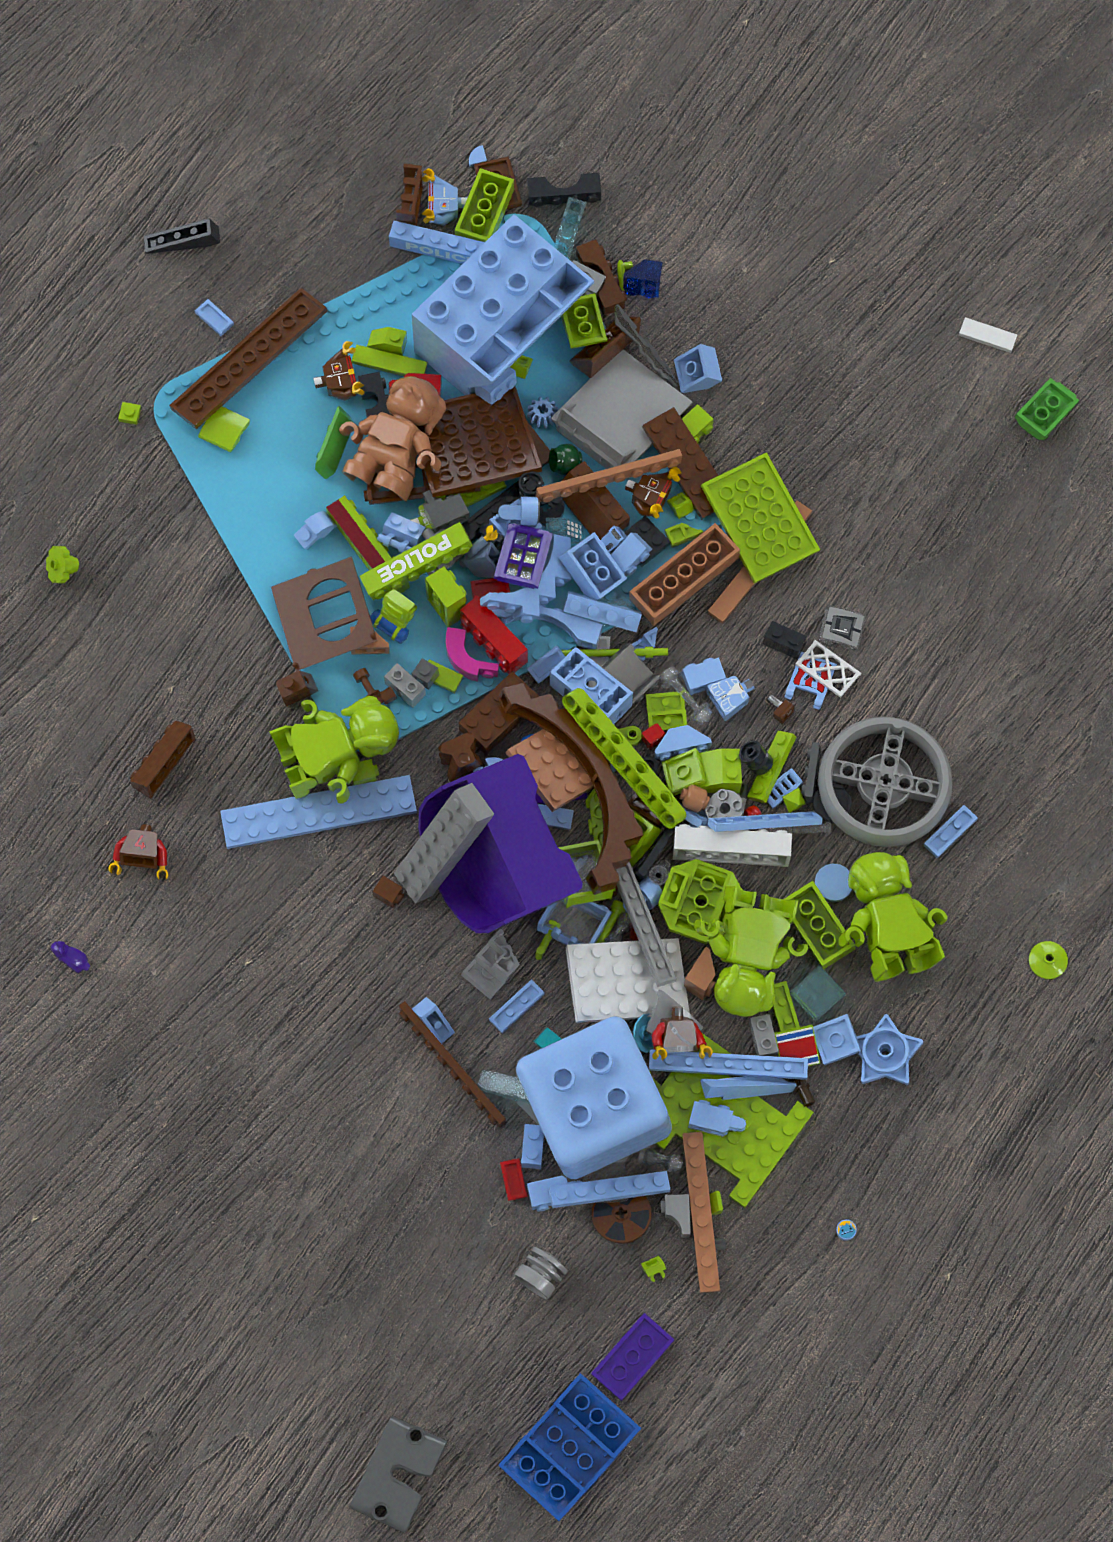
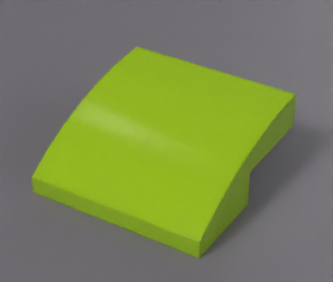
(224, 429)
(666, 710)

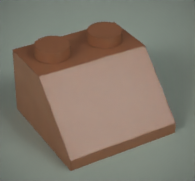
(701, 976)

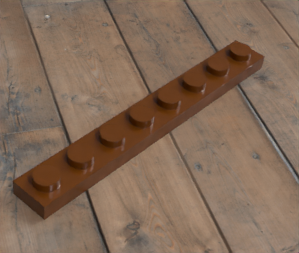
(446, 1058)

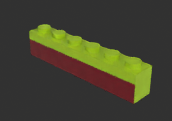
(359, 535)

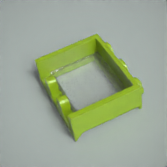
(585, 858)

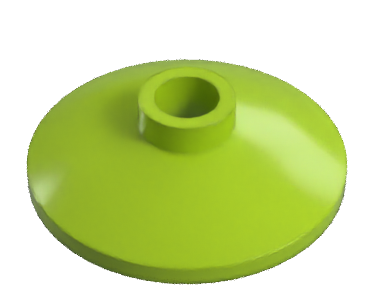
(1044, 968)

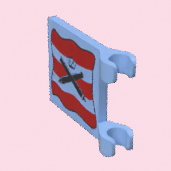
(807, 683)

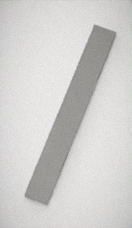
(644, 927)

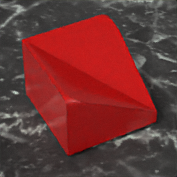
(652, 736)

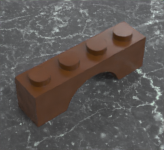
(592, 256)

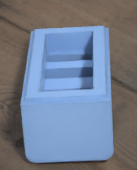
(784, 778)

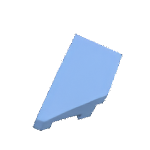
(647, 640)

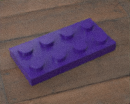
(632, 1357)

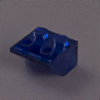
(643, 279)

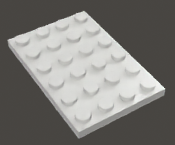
(618, 981)

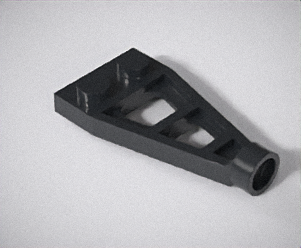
(643, 867)

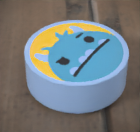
(846, 1230)

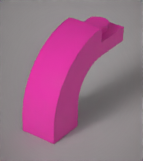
(462, 661)

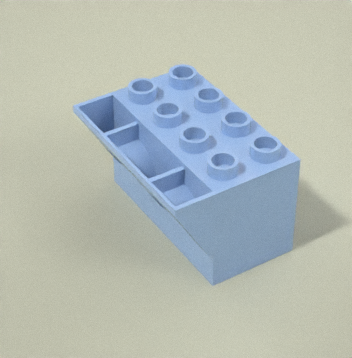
(495, 306)

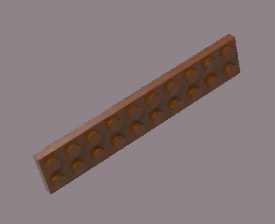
(248, 358)

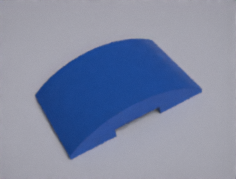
(570, 1447)

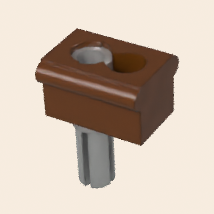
(783, 710)

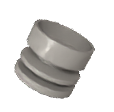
(542, 1271)

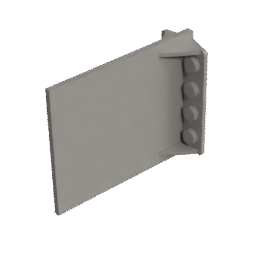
(613, 406)

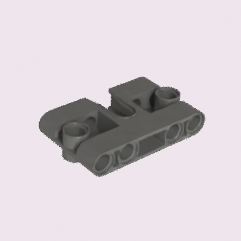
(394, 1452)

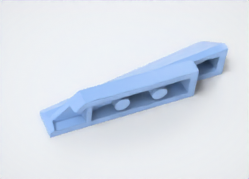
(745, 1087)

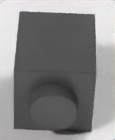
(425, 673)

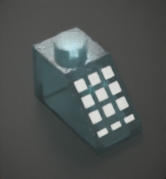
(566, 528)

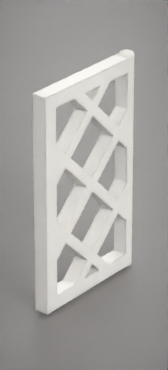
(827, 654)

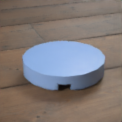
(833, 882)

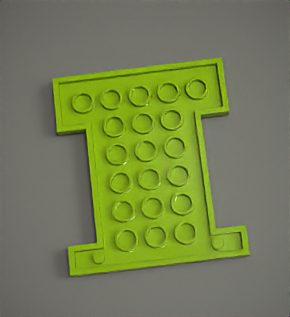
(747, 1154)

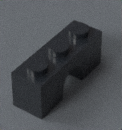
(374, 389)

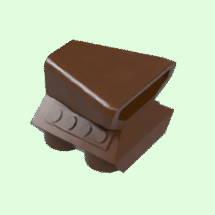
(460, 756)

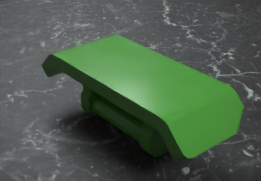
(333, 445)

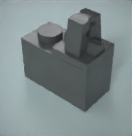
(444, 513)

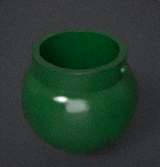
(564, 458)

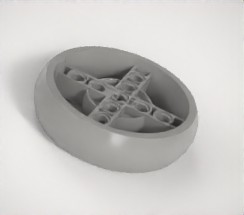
(895, 729)

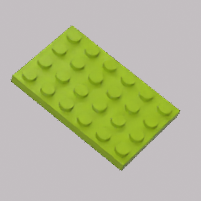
(760, 517)

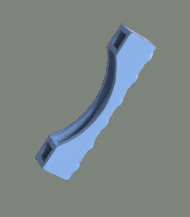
(583, 631)

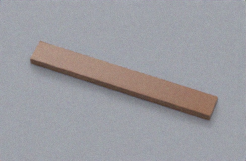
(741, 584)

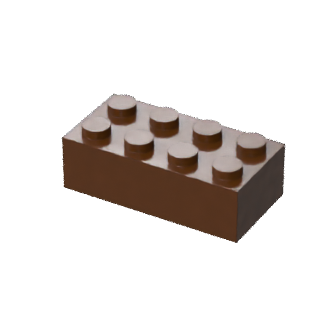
(488, 720)

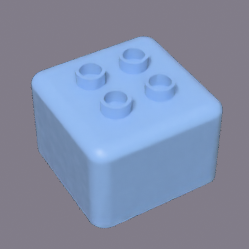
(594, 1097)

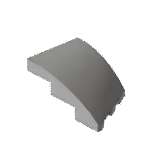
(492, 966)
(663, 1010)

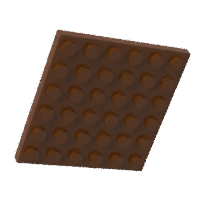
(480, 444)

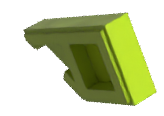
(681, 534)

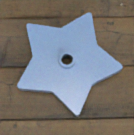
(900, 1048)

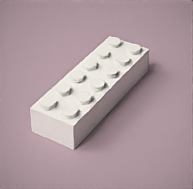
(734, 846)

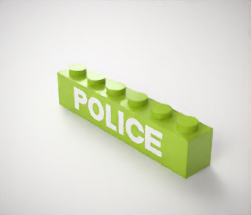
(416, 561)

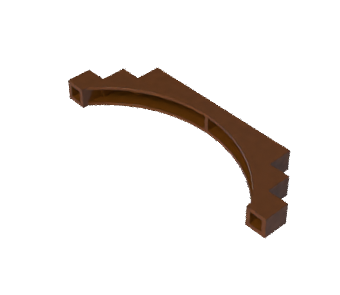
(619, 823)

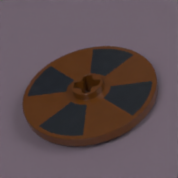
(622, 1229)

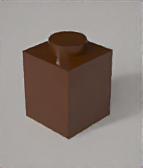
(388, 892)

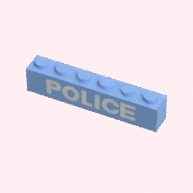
(432, 242)

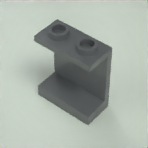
(631, 672)

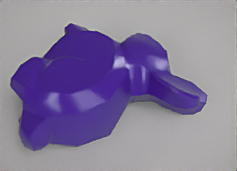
(70, 956)

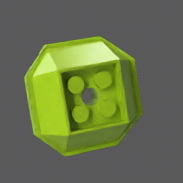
(688, 884)

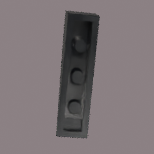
(188, 236)

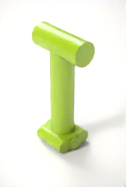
(545, 942)

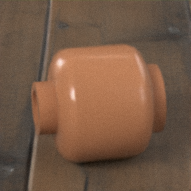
(694, 798)

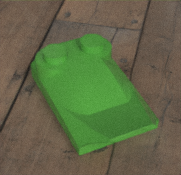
(1046, 409)

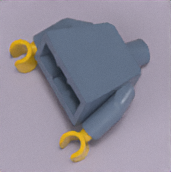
(482, 556)

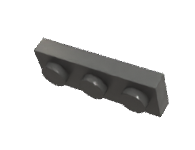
(811, 772)

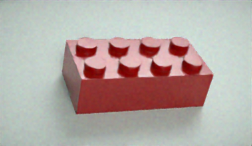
(493, 636)

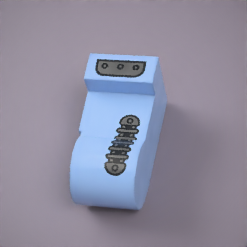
(613, 539)

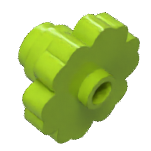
(60, 564)

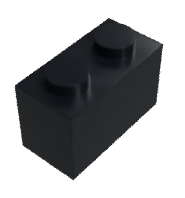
(784, 640)

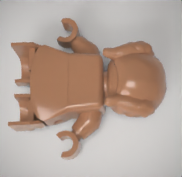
(396, 439)

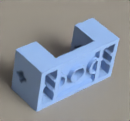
(608, 694)

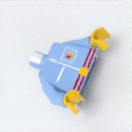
(442, 200)

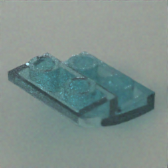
(817, 993)

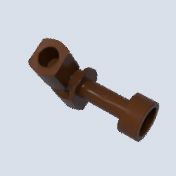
(385, 696)

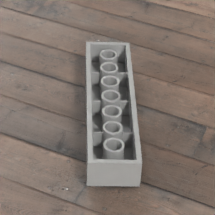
(443, 843)

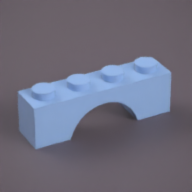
(602, 612)

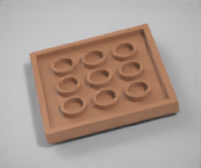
(554, 768)

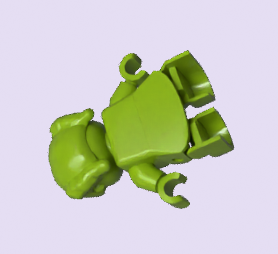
(331, 747)
(891, 919)
(750, 945)

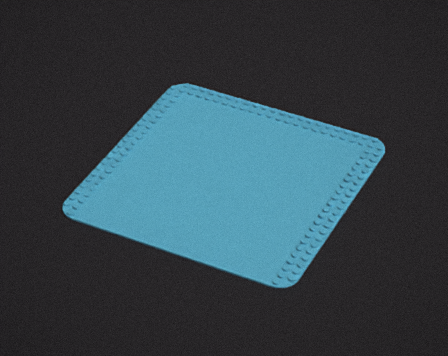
(271, 487)

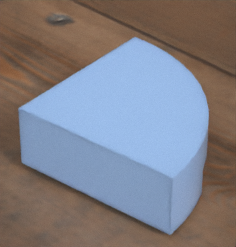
(477, 156)

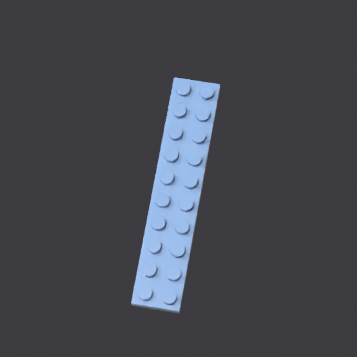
(317, 812)

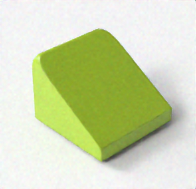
(522, 366)
(680, 505)
(716, 1203)

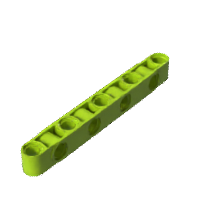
(624, 758)

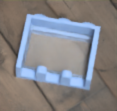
(576, 924)

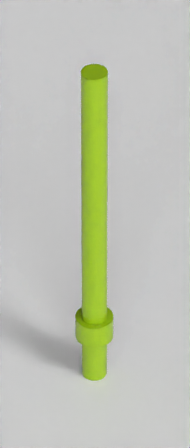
(648, 652)

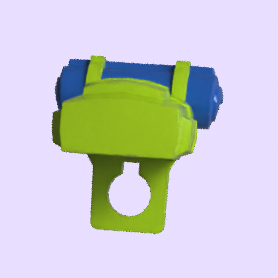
(394, 615)

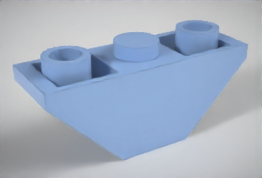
(681, 740)

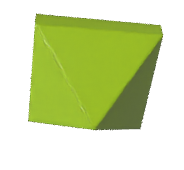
(793, 800)

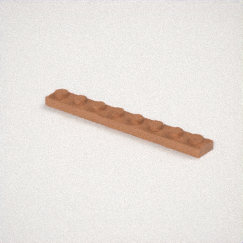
(614, 474)
(701, 1212)

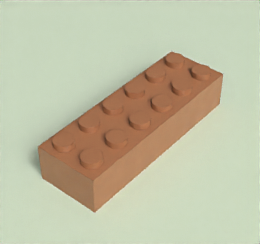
(684, 574)

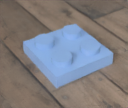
(836, 1039)

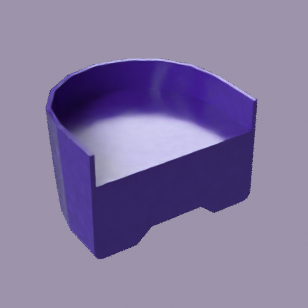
(514, 859)

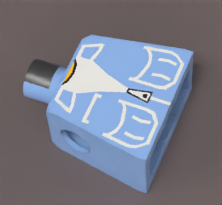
(729, 695)

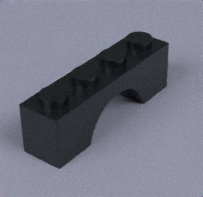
(543, 193)

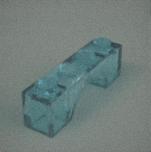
(569, 226)

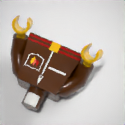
(340, 375)
(652, 492)

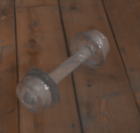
(670, 678)

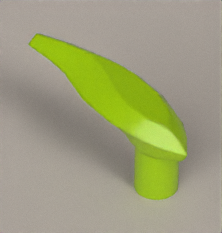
(621, 267)

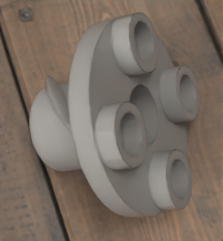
(725, 804)

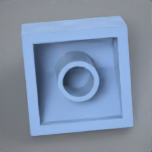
(698, 369)

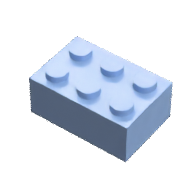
(592, 567)

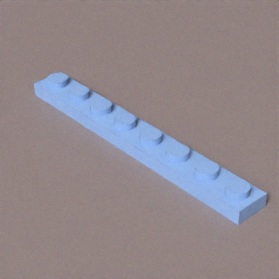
(731, 1065)

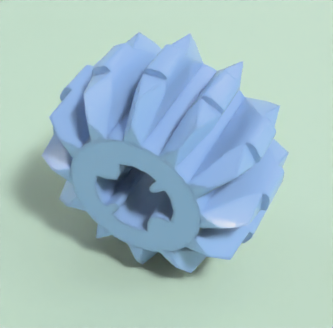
(536, 409)

